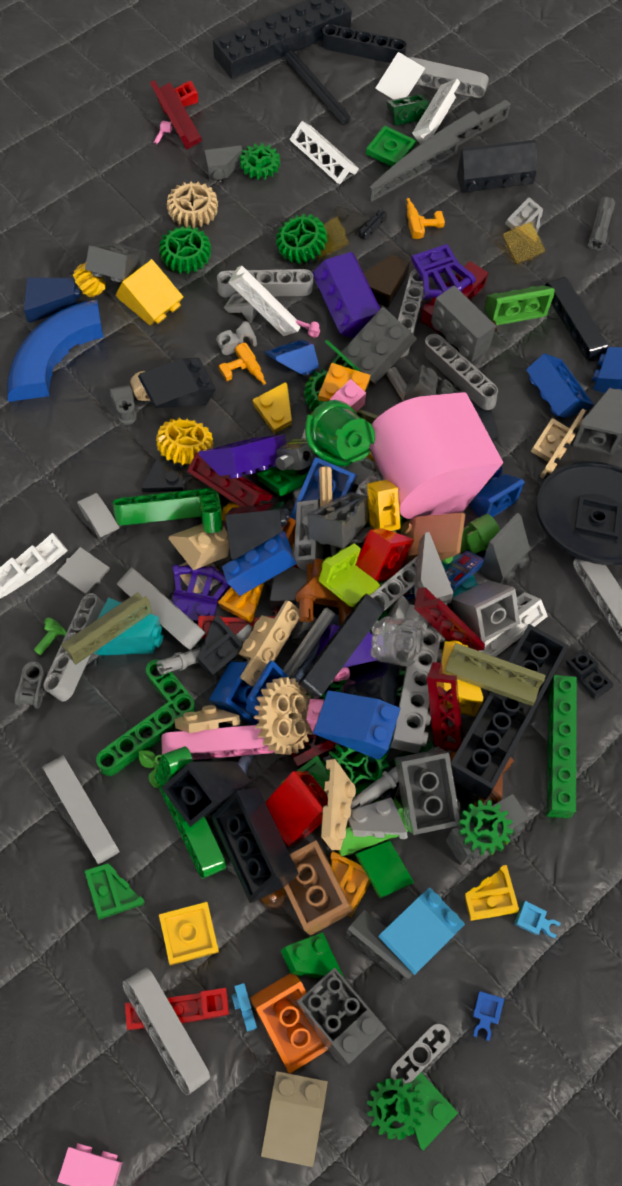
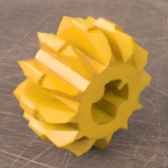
(88, 283)

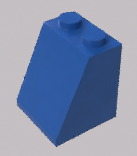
(610, 371)

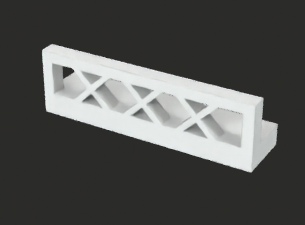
(436, 111)
(323, 143)
(263, 302)
(530, 613)

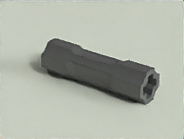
(601, 223)

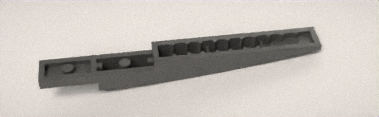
(438, 148)

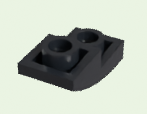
(588, 674)

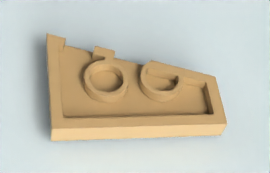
(336, 814)

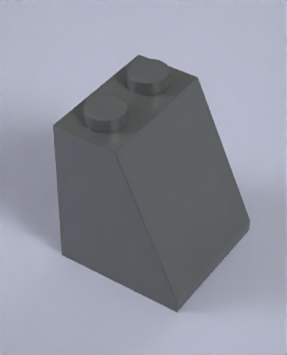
(602, 426)

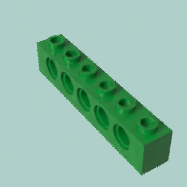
(561, 747)

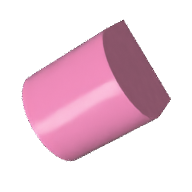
(434, 453)

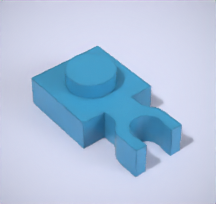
(533, 920)
(241, 1001)

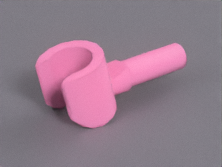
(165, 127)
(313, 328)

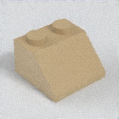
(201, 547)

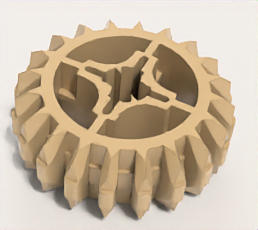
(181, 209)

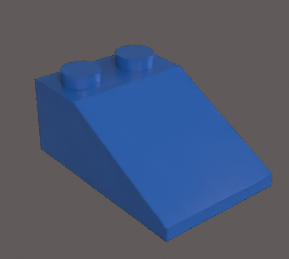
(341, 483)
(357, 722)

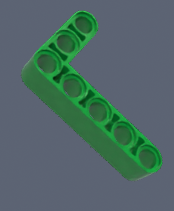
(170, 507)
(151, 723)
(199, 837)

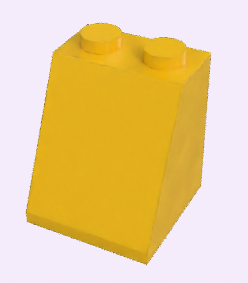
(149, 293)
(469, 695)

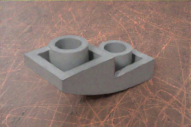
(98, 515)

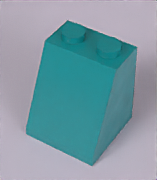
(138, 639)

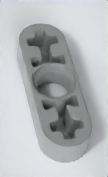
(438, 1046)

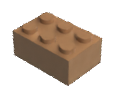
(316, 890)

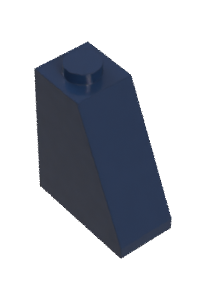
(49, 296)

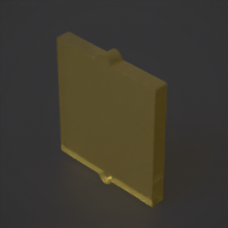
(336, 237)
(524, 243)

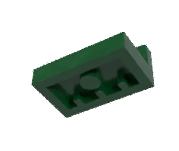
(407, 108)

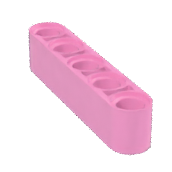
(217, 742)

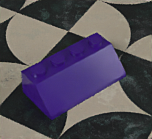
(346, 293)
(244, 456)

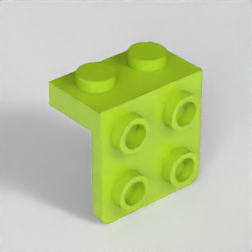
(345, 578)

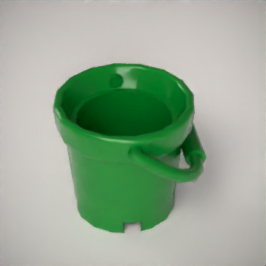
(339, 432)

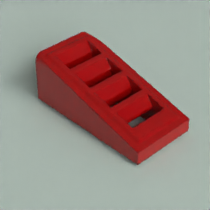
(187, 94)

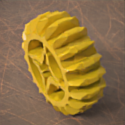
(182, 440)

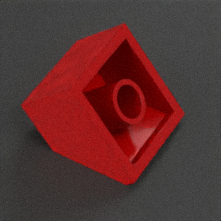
(383, 553)

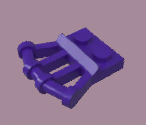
(438, 261)
(198, 604)

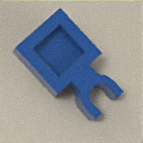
(488, 1010)

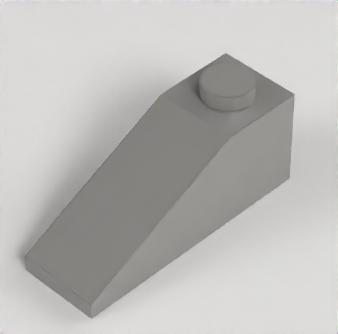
(306, 549)
(431, 571)

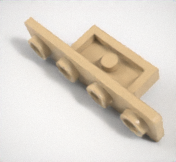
(552, 441)
(267, 641)

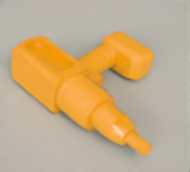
(417, 223)
(246, 360)

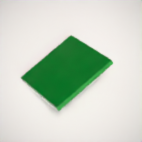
(348, 363)
(384, 869)

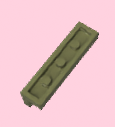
(107, 628)
(494, 674)

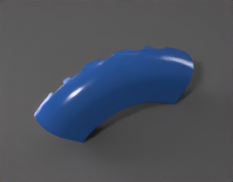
(48, 345)

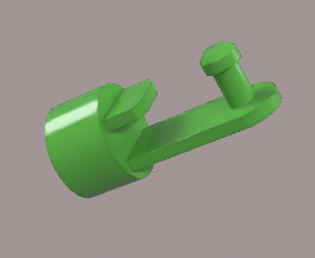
(477, 535)

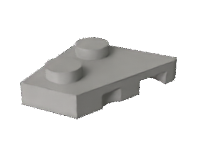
(526, 213)
(377, 820)

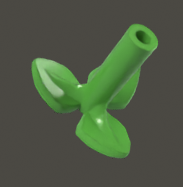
(54, 629)
(148, 760)

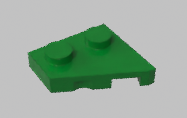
(281, 481)
(110, 892)
(310, 957)
(436, 1110)

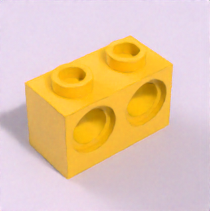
(383, 505)

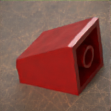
(297, 806)

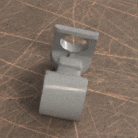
(228, 341)

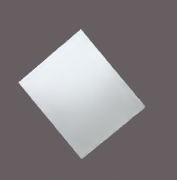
(400, 77)

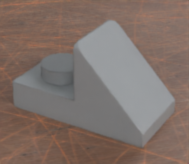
(238, 304)
(403, 609)

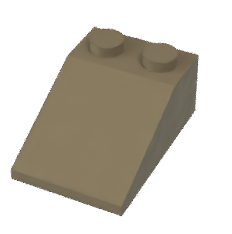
(294, 1119)

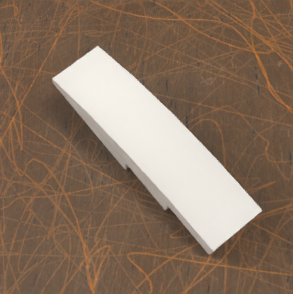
(29, 564)

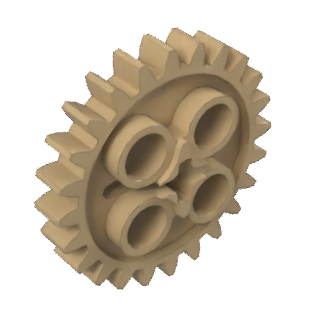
(283, 716)

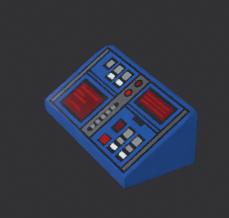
(463, 569)

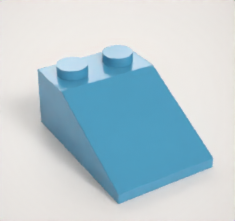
(421, 930)

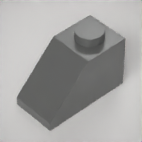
(222, 161)

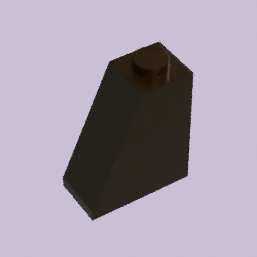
(387, 278)

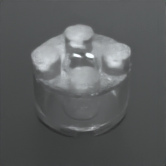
(396, 641)

